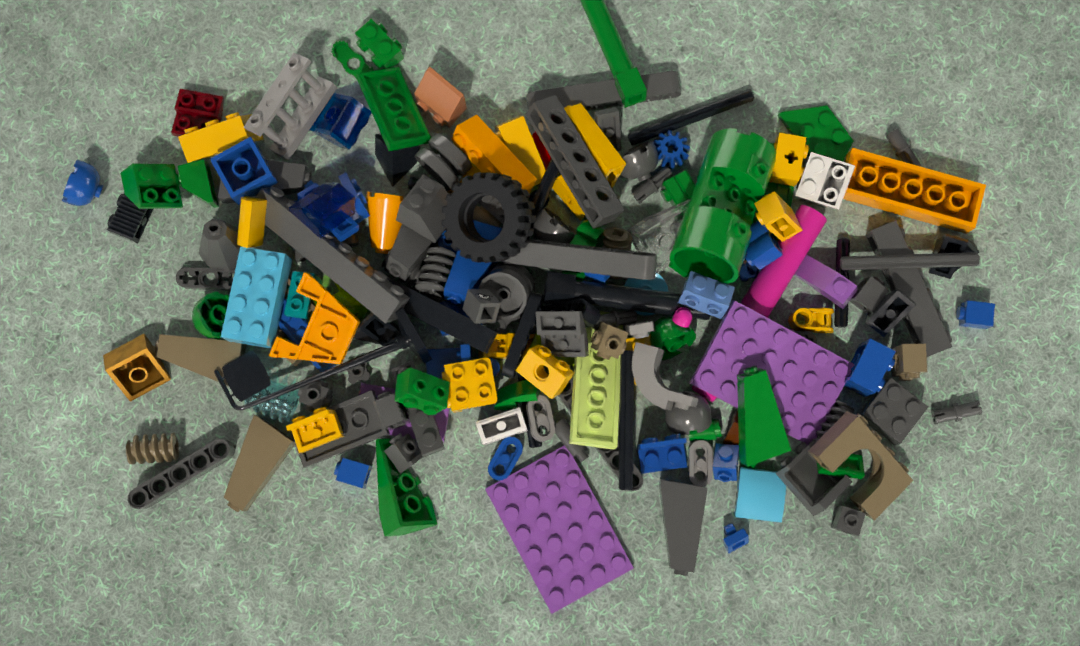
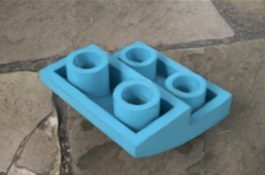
(760, 495)

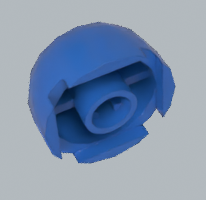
(82, 185)

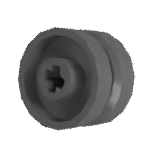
(443, 161)
(511, 286)

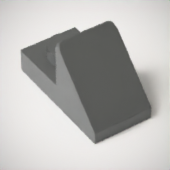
(609, 123)

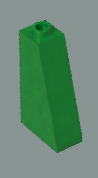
(759, 419)

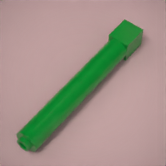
(627, 78)

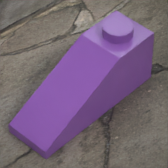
(826, 281)

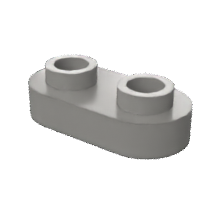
(541, 418)
(702, 463)

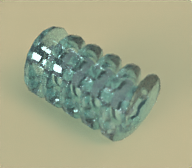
(275, 407)

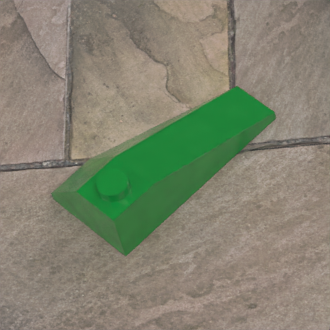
(399, 497)

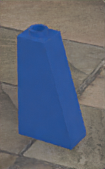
(466, 273)

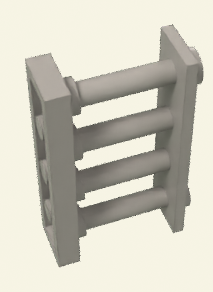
(305, 114)

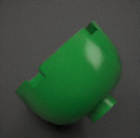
(210, 313)
(671, 337)

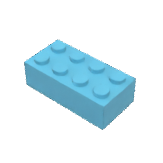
(256, 297)

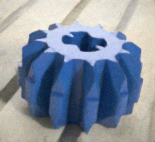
(679, 152)

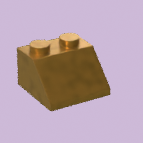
(136, 367)

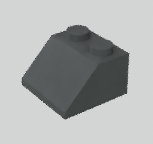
(423, 208)

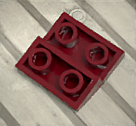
(195, 109)

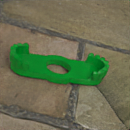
(344, 53)

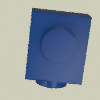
(726, 462)

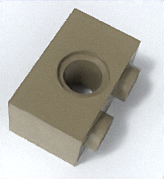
(909, 362)

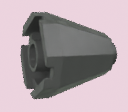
(219, 245)

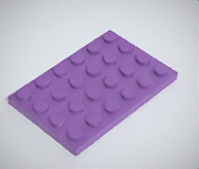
(801, 373)
(559, 529)

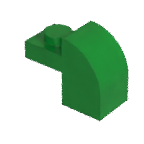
(588, 236)

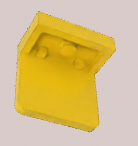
(470, 384)

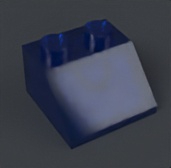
(341, 120)
(324, 208)

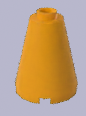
(382, 220)

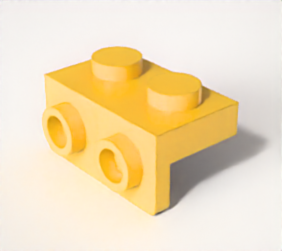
(315, 429)

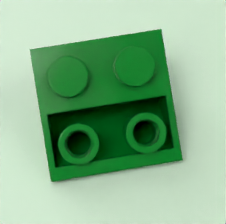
(152, 186)

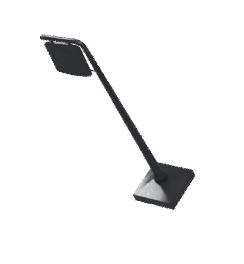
(248, 375)

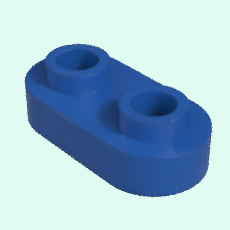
(505, 458)

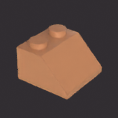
(439, 98)

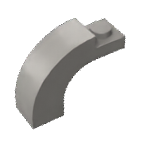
(646, 373)

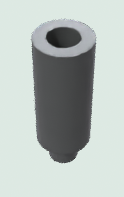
(562, 430)

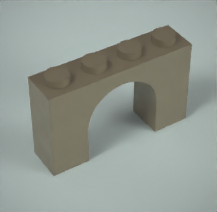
(887, 475)

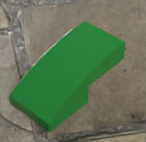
(517, 392)

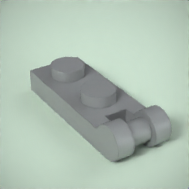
(639, 329)

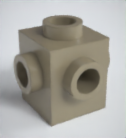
(609, 341)

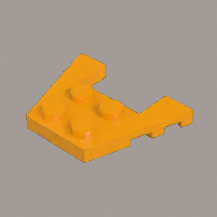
(327, 332)

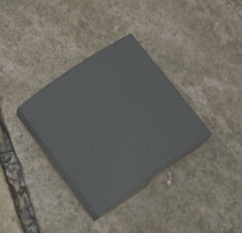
(563, 333)

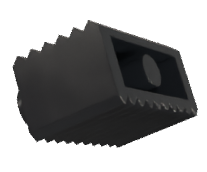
(128, 220)

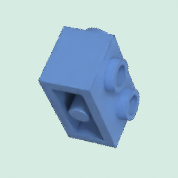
(706, 295)

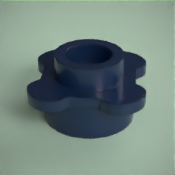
(747, 271)

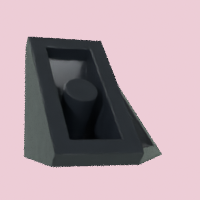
(396, 162)
(950, 244)
(376, 331)

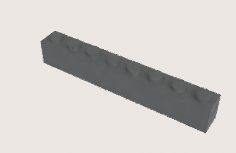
(334, 259)

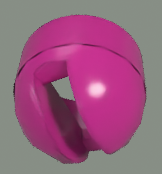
(682, 317)

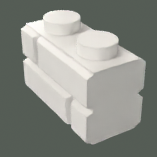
(501, 426)

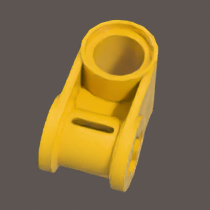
(816, 320)

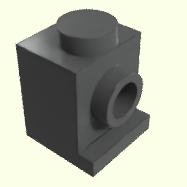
(403, 452)

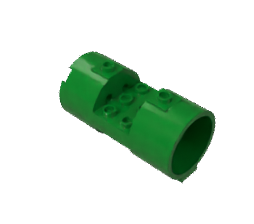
(722, 206)

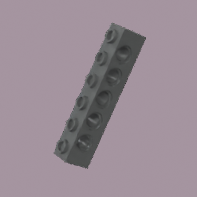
(574, 161)

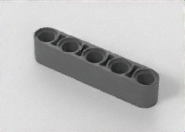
(171, 478)

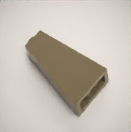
(199, 354)
(257, 462)

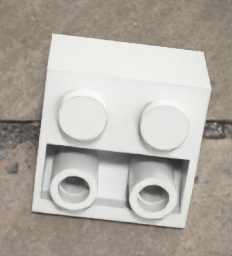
(825, 181)

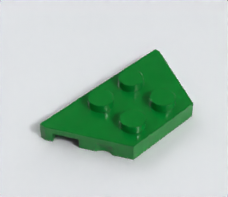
(822, 131)

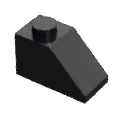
(890, 312)

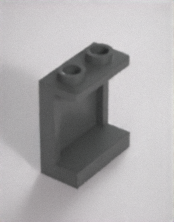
(811, 488)

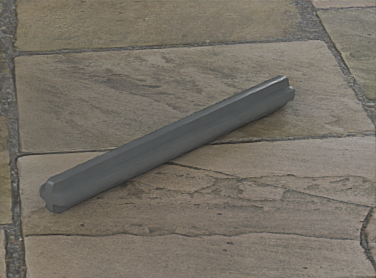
(909, 261)

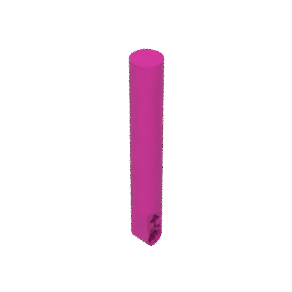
(776, 276)

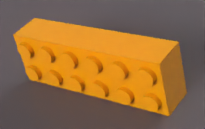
(914, 191)

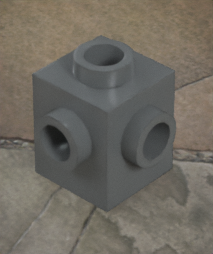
(323, 399)

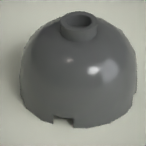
(640, 161)
(551, 228)
(682, 421)

